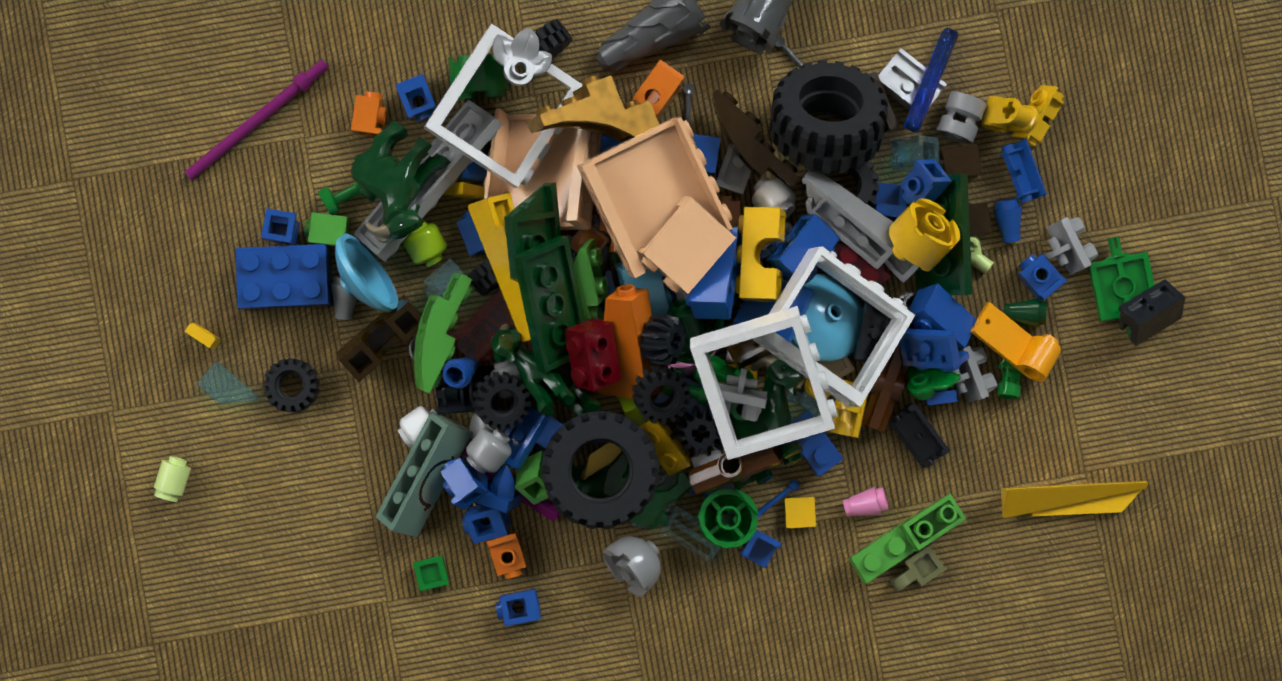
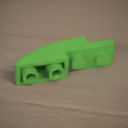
(591, 282)
(432, 343)
(906, 538)

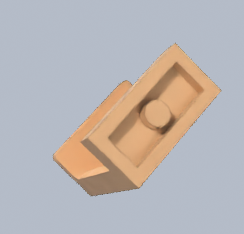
(686, 246)

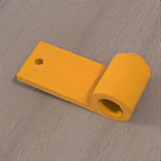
(1029, 354)

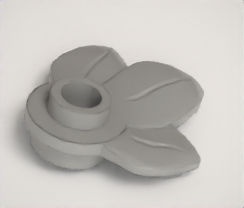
(521, 52)

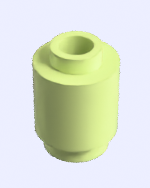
(171, 479)

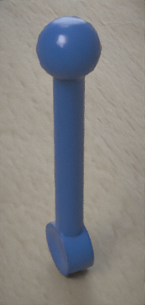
(793, 485)

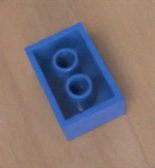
(284, 277)

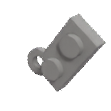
(733, 173)

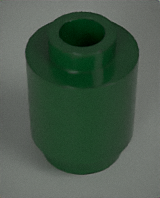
(693, 326)

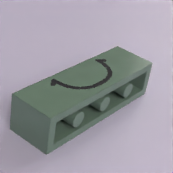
(420, 476)

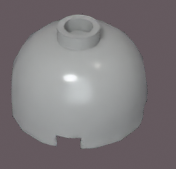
(634, 562)

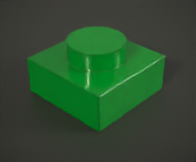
(431, 573)

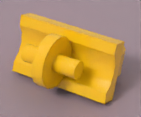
(849, 418)

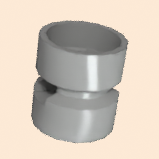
(963, 107)

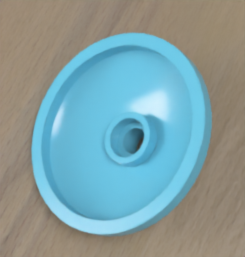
(364, 274)
(833, 335)

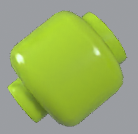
(425, 244)

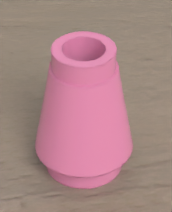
(867, 503)

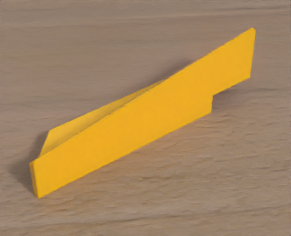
(490, 224)
(1069, 498)

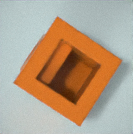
(368, 114)
(512, 544)

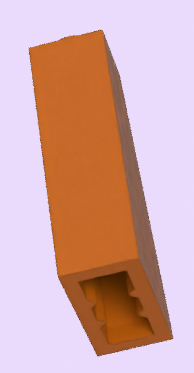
(628, 311)

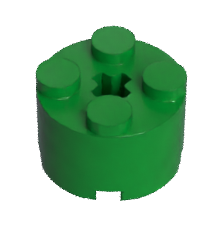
(487, 78)

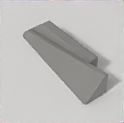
(854, 223)

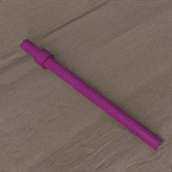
(301, 82)

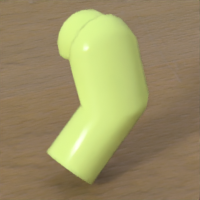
(978, 260)

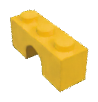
(759, 228)

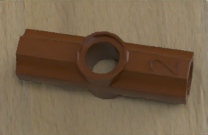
(885, 393)
(718, 472)

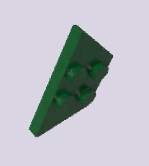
(532, 223)

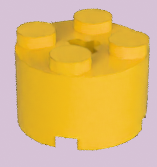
(923, 234)

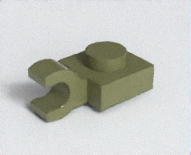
(921, 566)

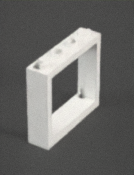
(540, 146)
(868, 290)
(745, 331)

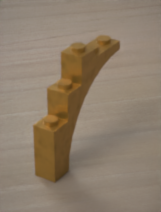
(598, 109)

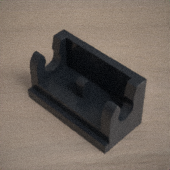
(1151, 311)
(871, 329)
(918, 435)

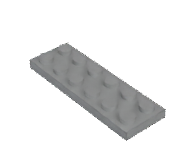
(470, 125)

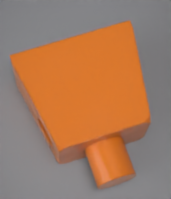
(660, 88)

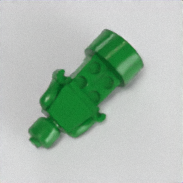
(1009, 386)

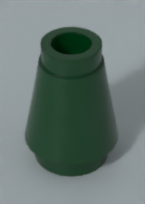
(1027, 312)

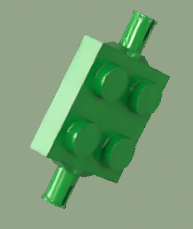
(1118, 280)

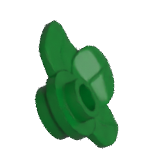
(925, 382)

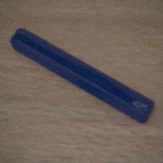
(931, 80)

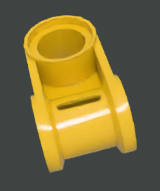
(1009, 115)

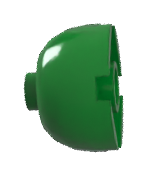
(728, 518)

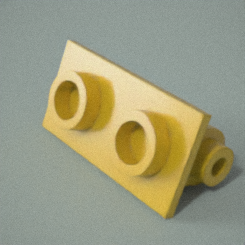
(1048, 103)
(668, 450)

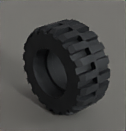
(824, 143)
(600, 511)

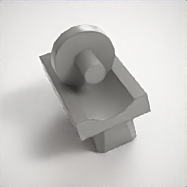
(1068, 247)
(971, 382)
(751, 399)

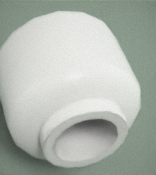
(774, 194)
(412, 424)

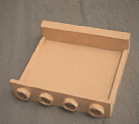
(559, 165)
(642, 183)

